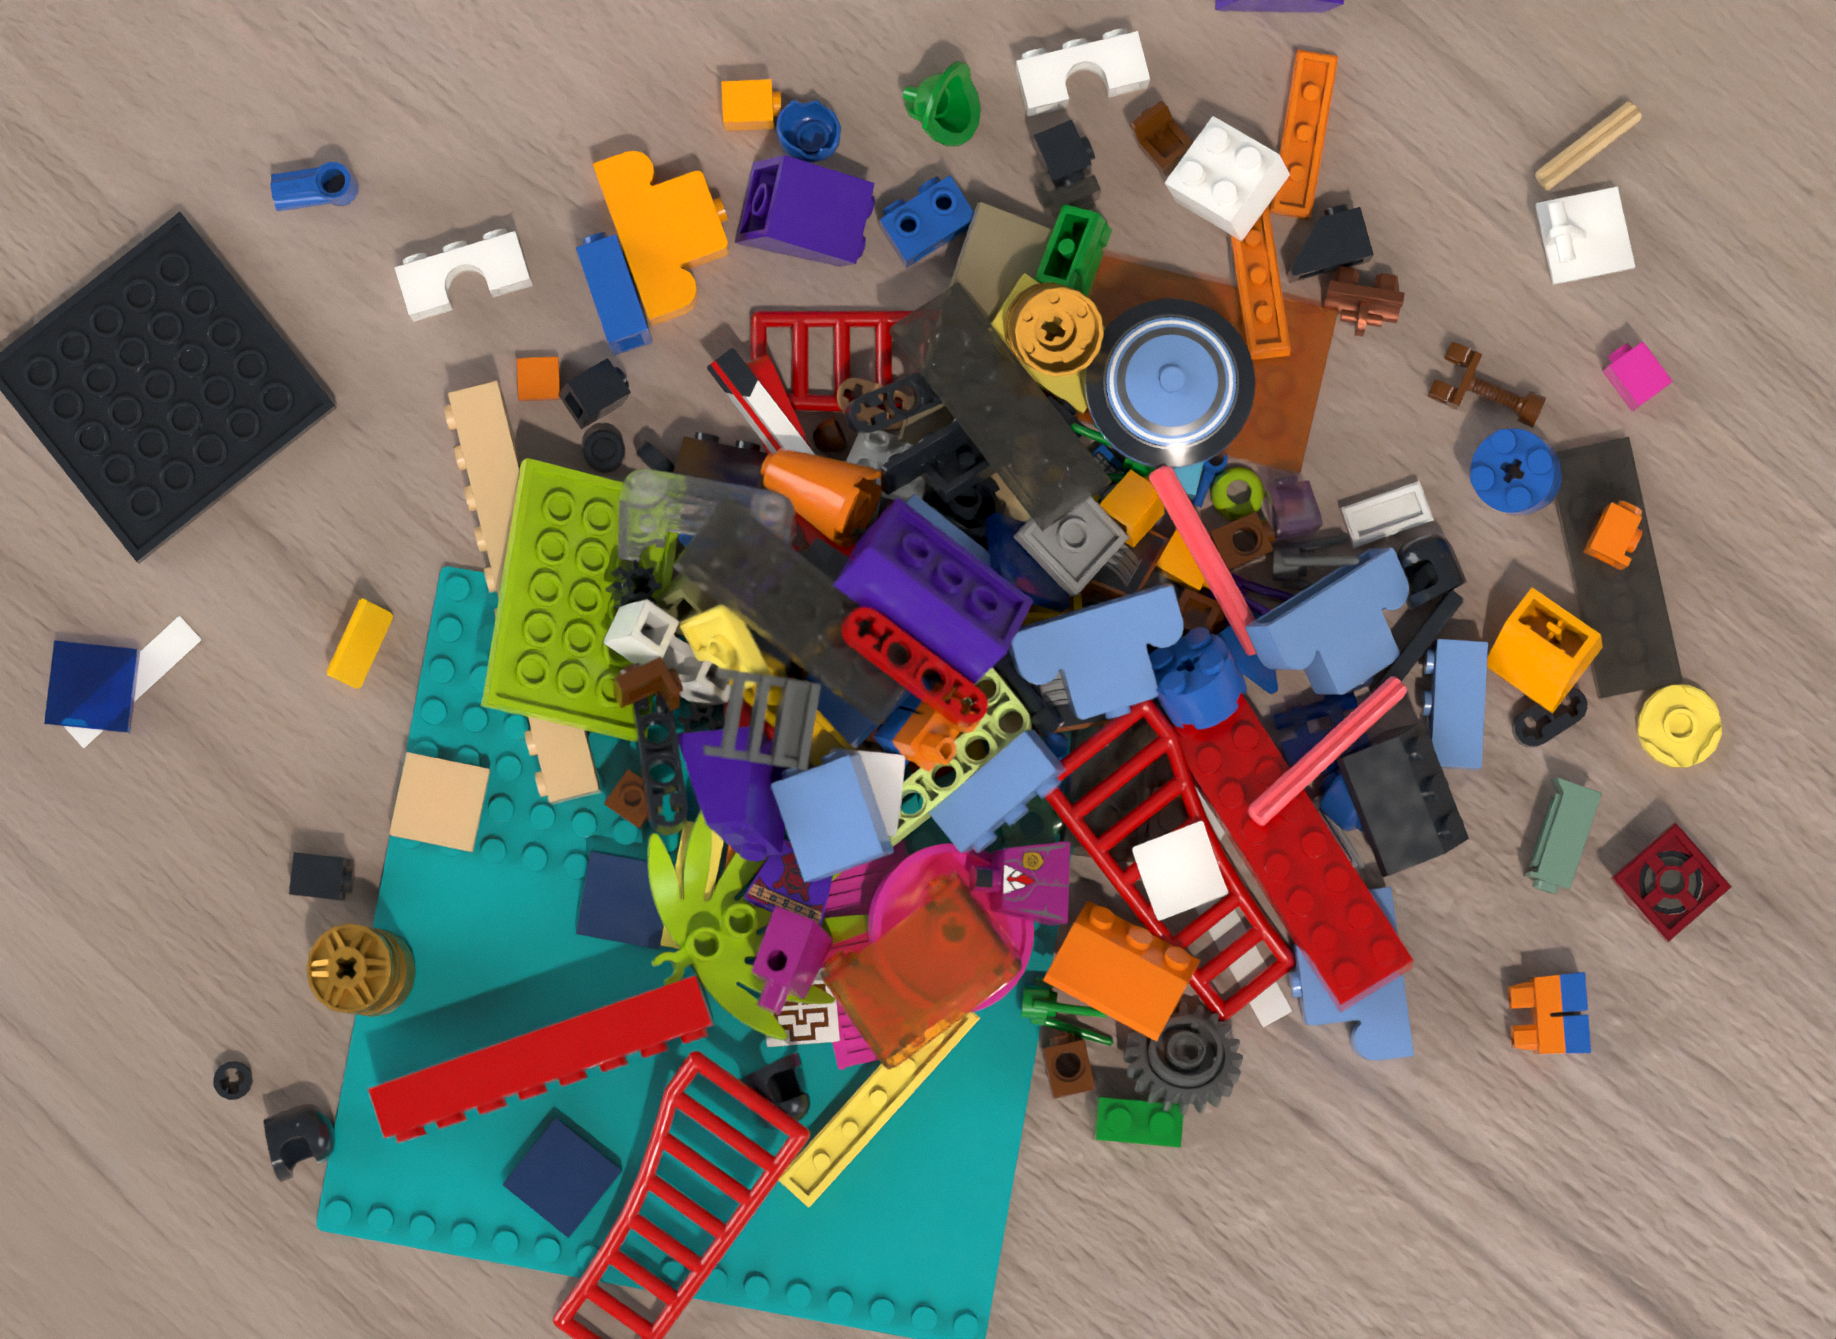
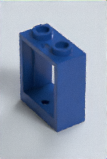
(613, 293)

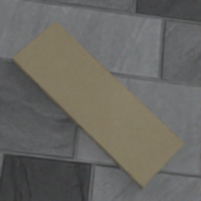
(990, 263)

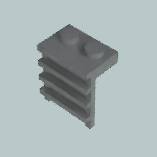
(793, 721)

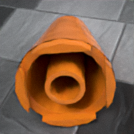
(825, 491)

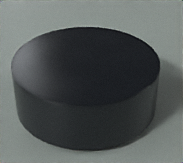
(604, 451)
(654, 458)

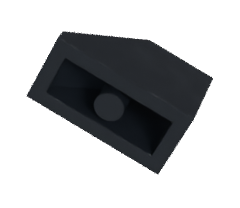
(1335, 241)

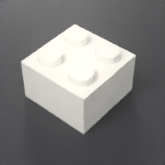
(1227, 178)

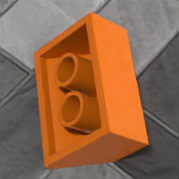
(1122, 970)

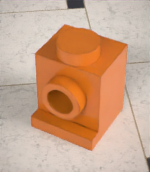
(1615, 534)

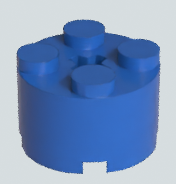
(1492, 477)
(1197, 679)

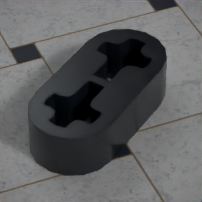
(1555, 725)

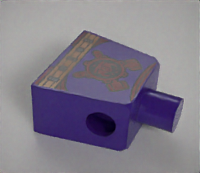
(783, 886)

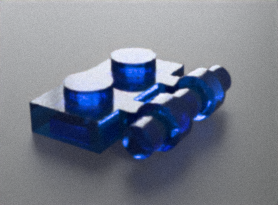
(1298, 716)

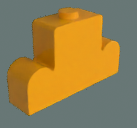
(662, 230)

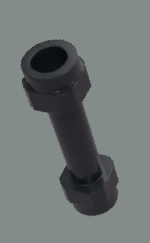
(1044, 718)

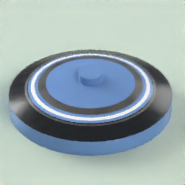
(1170, 383)

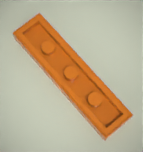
(1304, 132)
(1261, 291)

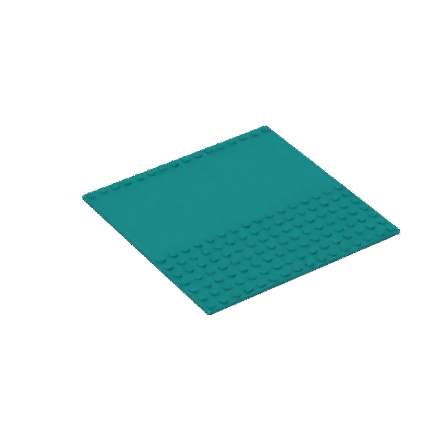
(888, 1248)

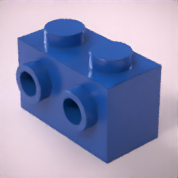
(926, 220)

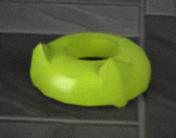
(1219, 493)

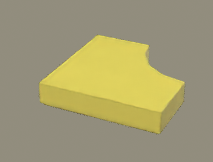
(724, 640)

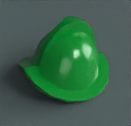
(946, 105)

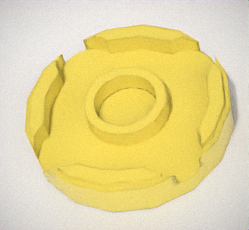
(1679, 726)

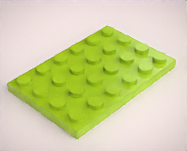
(555, 605)

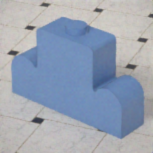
(1336, 625)
(1101, 650)
(1381, 1017)

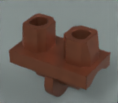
(1363, 303)

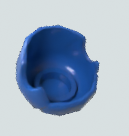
(808, 131)

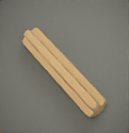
(1588, 145)

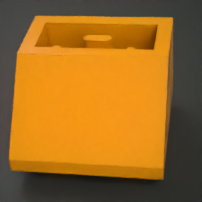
(1543, 650)

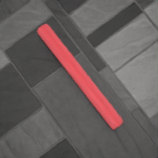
(1204, 553)
(1327, 750)

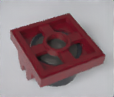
(1670, 882)

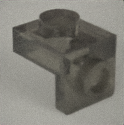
(1079, 194)

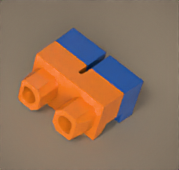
(921, 731)
(1547, 996)

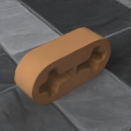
(867, 386)

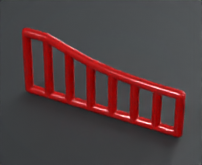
(841, 321)
(1124, 879)
(648, 1180)

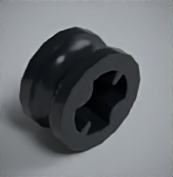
(221, 1073)

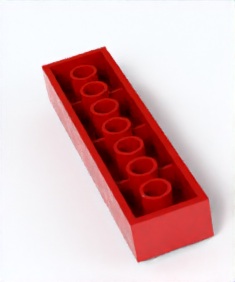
(1294, 860)
(541, 1057)

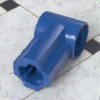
(310, 187)

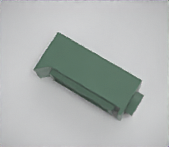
(1562, 836)

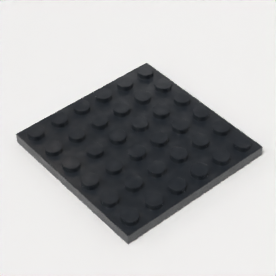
(160, 387)

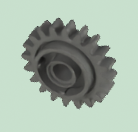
(1203, 1079)

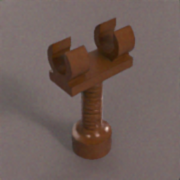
(1526, 407)

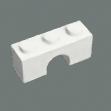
(1114, 59)
(427, 279)
(646, 633)

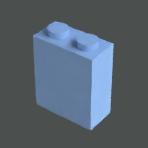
(831, 816)

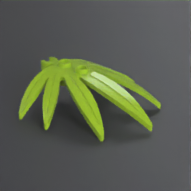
(722, 931)

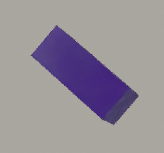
(934, 591)

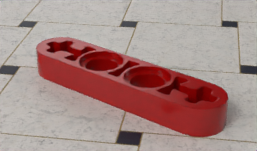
(911, 673)

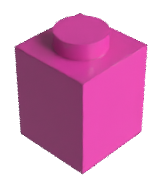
(1636, 374)

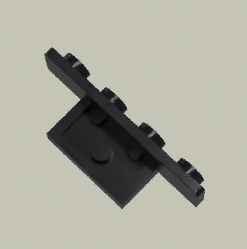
(943, 459)

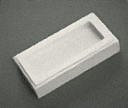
(1386, 514)

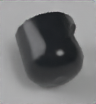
(1429, 568)
(781, 1087)
(298, 1136)

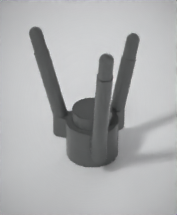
(1292, 563)

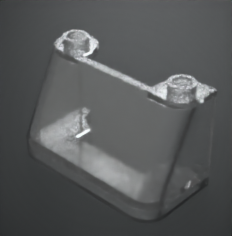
(665, 502)

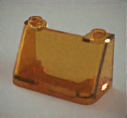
(923, 971)

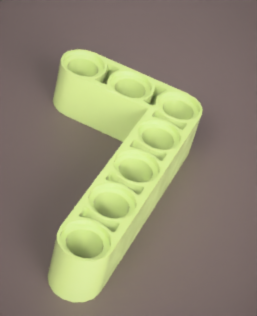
(988, 729)

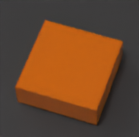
(538, 379)

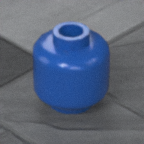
(1337, 803)

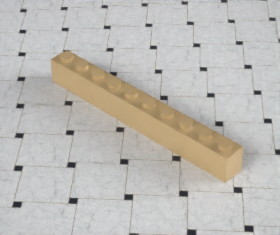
(493, 472)

